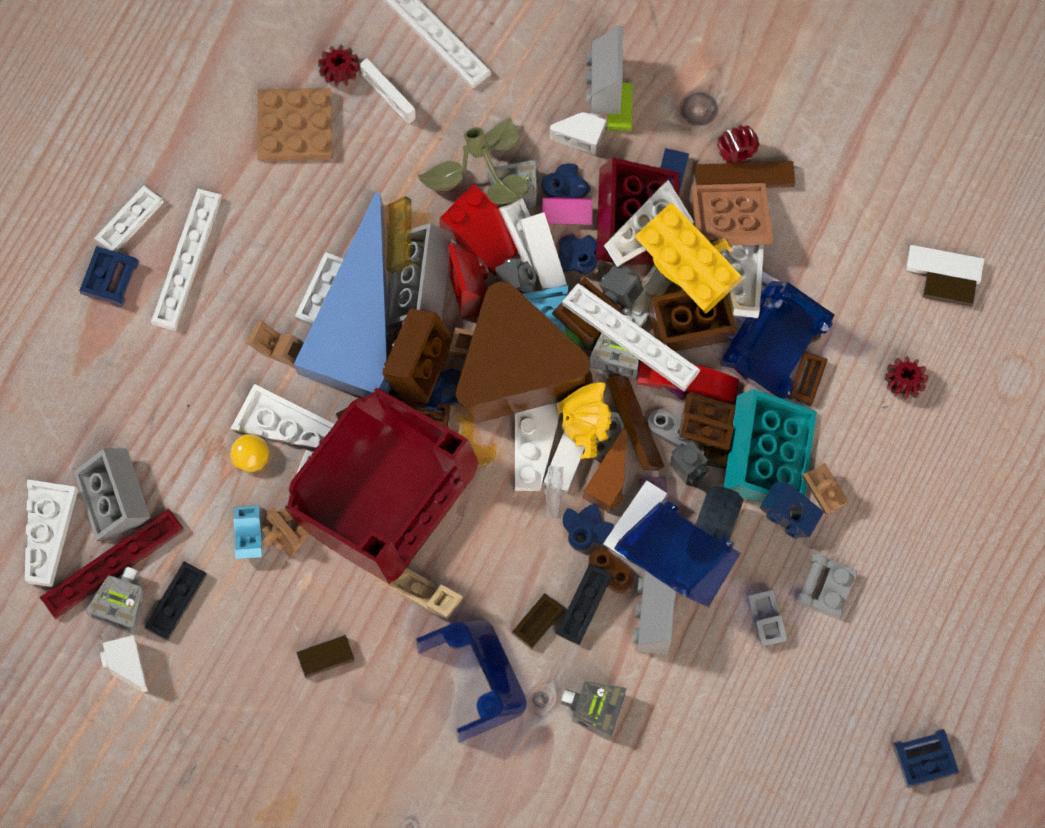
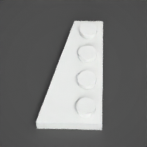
(623, 244)
(748, 263)
(280, 420)
(533, 444)
(48, 522)

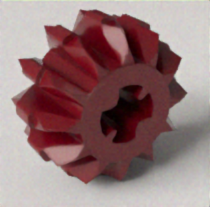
(330, 61)
(738, 144)
(907, 370)

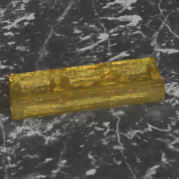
(398, 234)

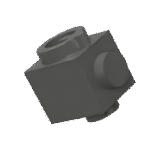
(518, 274)
(621, 286)
(689, 463)

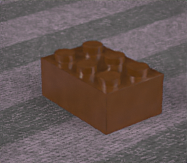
(684, 325)
(418, 356)

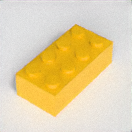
(688, 257)

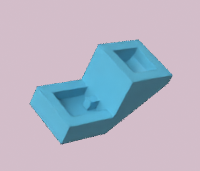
(247, 532)

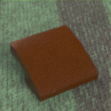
(707, 421)

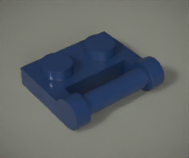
(101, 272)
(927, 766)

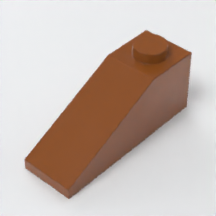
(608, 481)

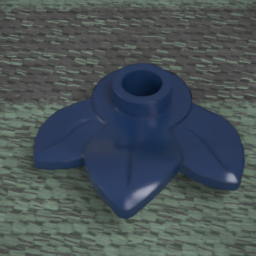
(568, 183)
(575, 251)
(445, 389)
(587, 524)

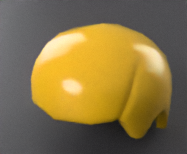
(249, 453)

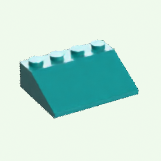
(768, 444)

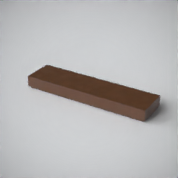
(773, 174)
(635, 423)

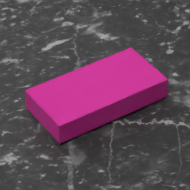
(567, 210)

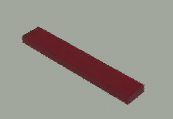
(111, 563)

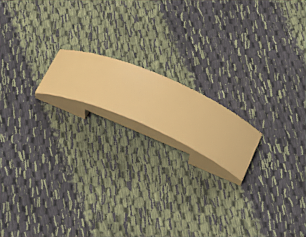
(424, 593)

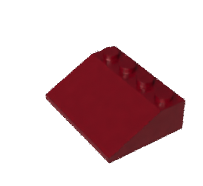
(621, 193)

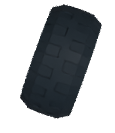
(720, 512)

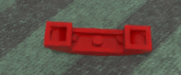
(708, 382)

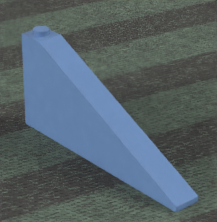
(351, 328)

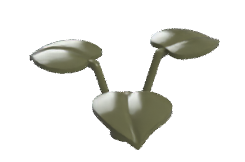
(500, 139)

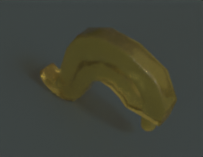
(483, 453)

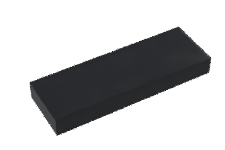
(175, 601)
(584, 604)

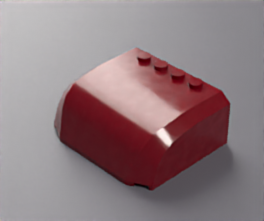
(381, 483)

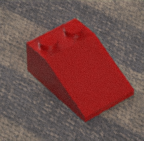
(479, 229)
(467, 280)

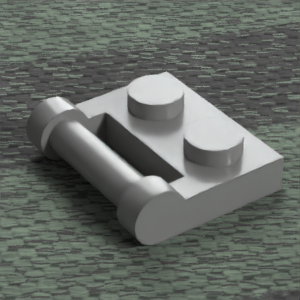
(834, 590)

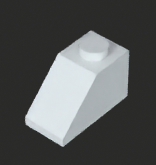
(579, 132)
(124, 661)

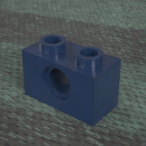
(804, 512)

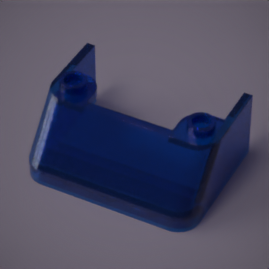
(507, 697)

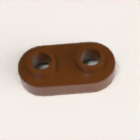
(615, 567)

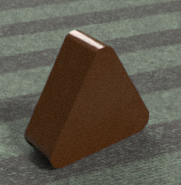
(517, 359)

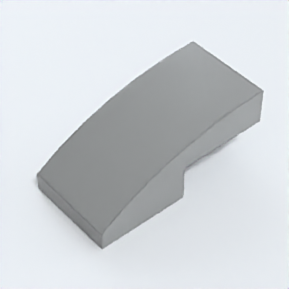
(767, 618)

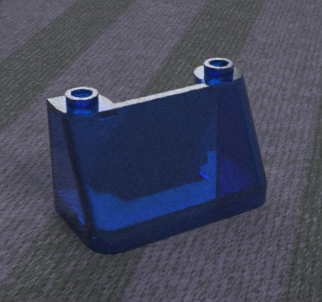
(773, 343)
(679, 553)

